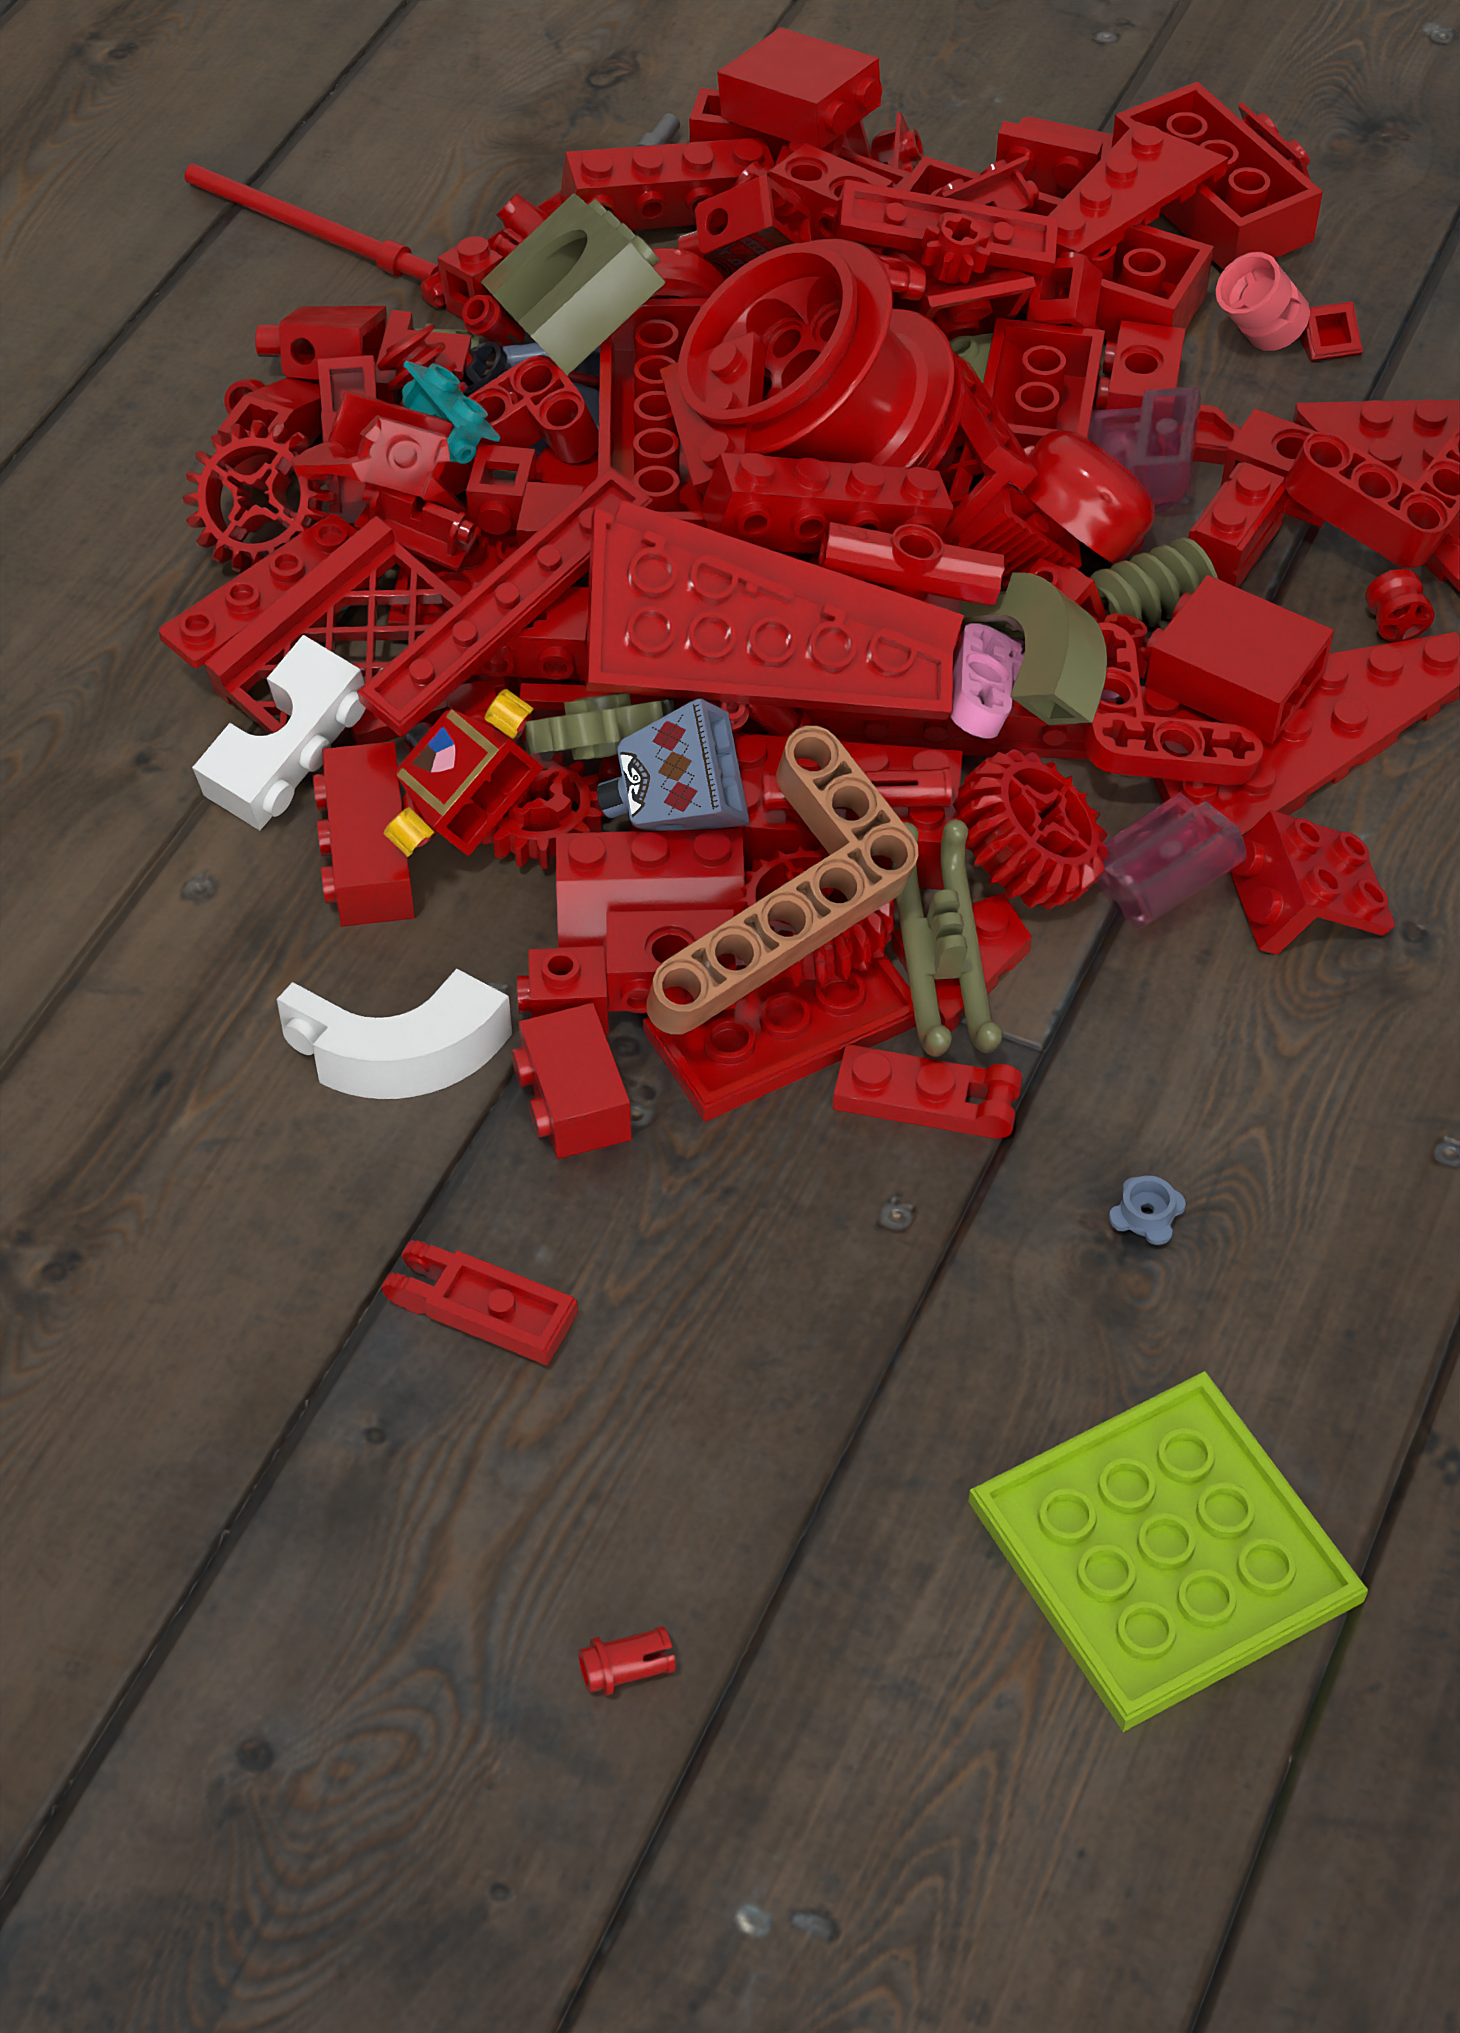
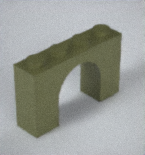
(575, 280)

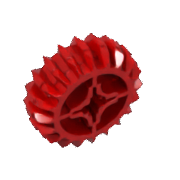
(245, 513)
(1031, 829)
(838, 956)

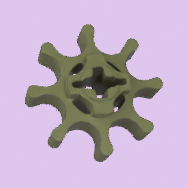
(594, 725)

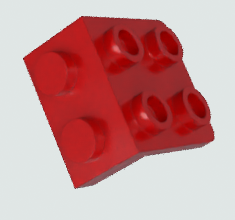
(1056, 152)
(1306, 873)

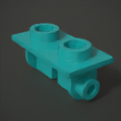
(437, 394)

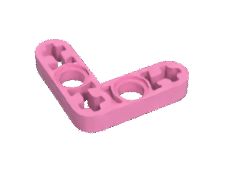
(984, 677)

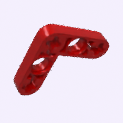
(1229, 752)

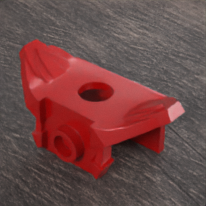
(385, 447)

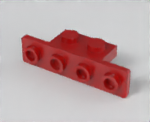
(229, 609)

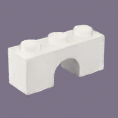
(260, 773)

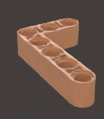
(799, 900)

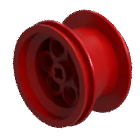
(840, 363)

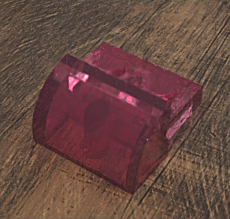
(1154, 440)
(1169, 858)

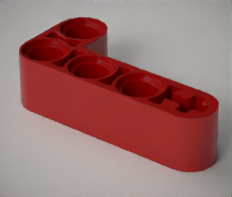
(528, 405)

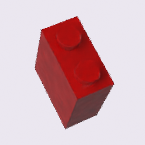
(799, 88)
(1237, 657)

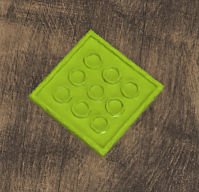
(1166, 1549)

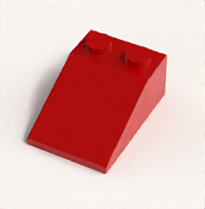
(972, 306)

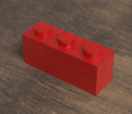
(368, 870)

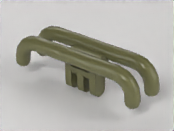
(945, 948)

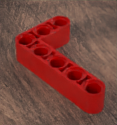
(1374, 501)

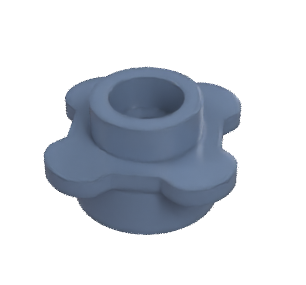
(1151, 1194)

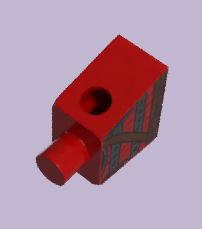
(747, 224)

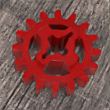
(547, 810)

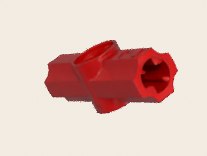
(912, 563)

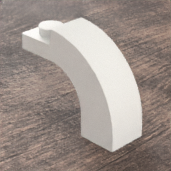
(404, 1052)

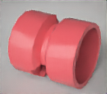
(1262, 301)

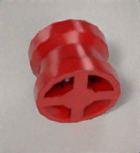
(1399, 605)

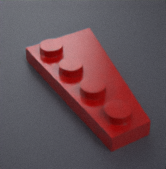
(1130, 188)

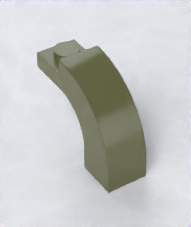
(1063, 648)

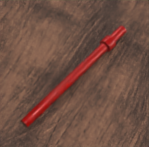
(388, 255)

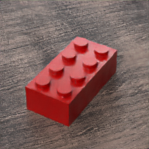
(1260, 200)
(787, 829)

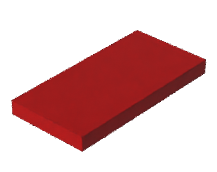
(783, 1035)

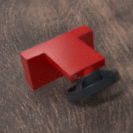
(469, 361)

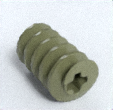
(1153, 580)

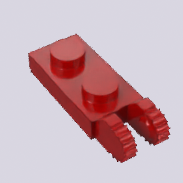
(483, 1301)

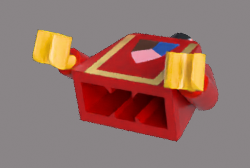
(462, 775)

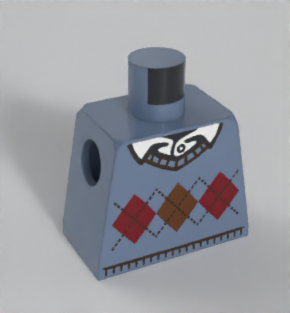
(679, 773)

